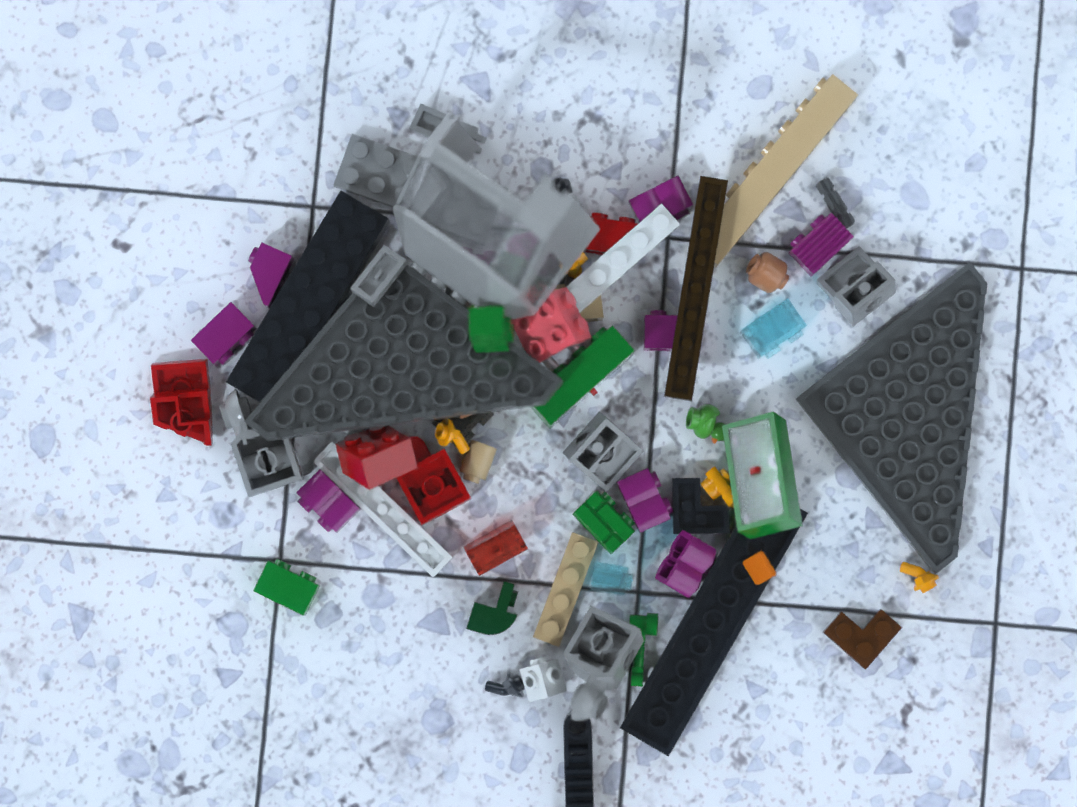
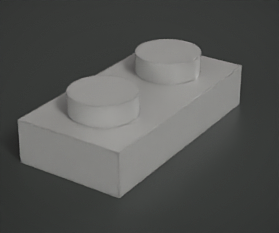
(379, 275)

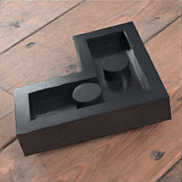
(689, 513)

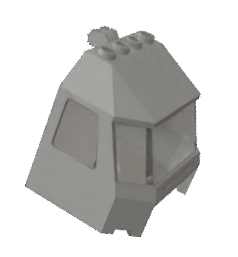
(481, 236)

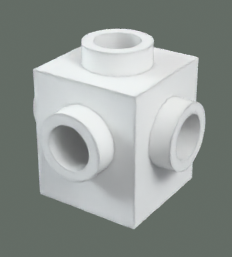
(543, 679)

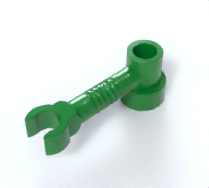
(649, 626)

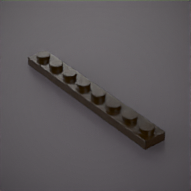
(696, 288)

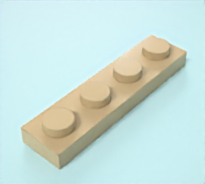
(565, 589)

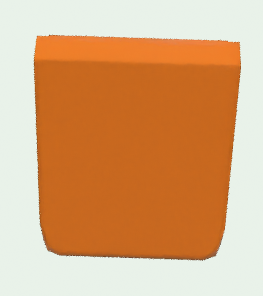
(759, 567)

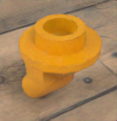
(446, 432)
(925, 580)

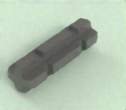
(835, 202)

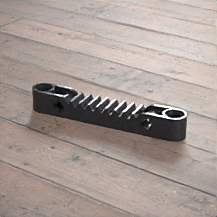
(578, 768)

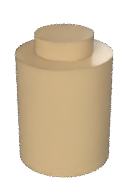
(477, 461)

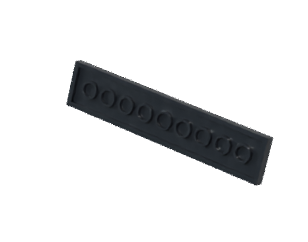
(702, 641)

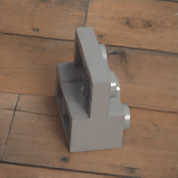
(857, 285)
(602, 452)

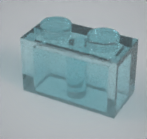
(773, 329)
(611, 579)

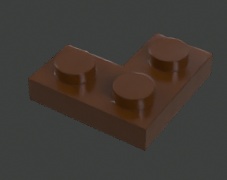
(865, 643)

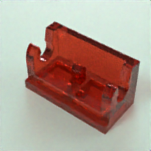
(495, 547)

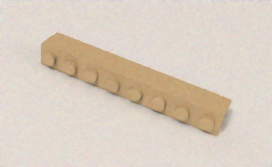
(782, 160)

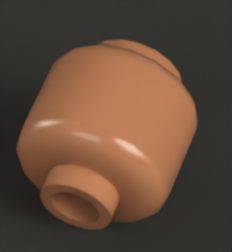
(767, 272)

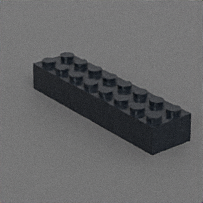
(310, 294)

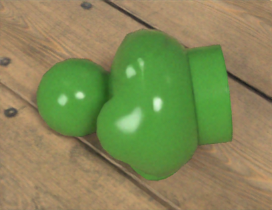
(703, 422)

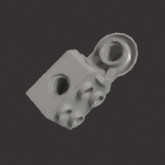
(261, 462)
(600, 656)

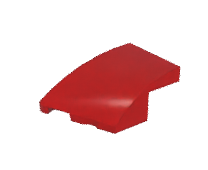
(183, 398)

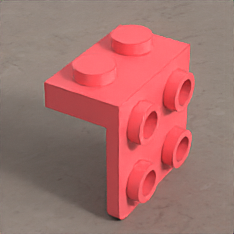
(552, 327)

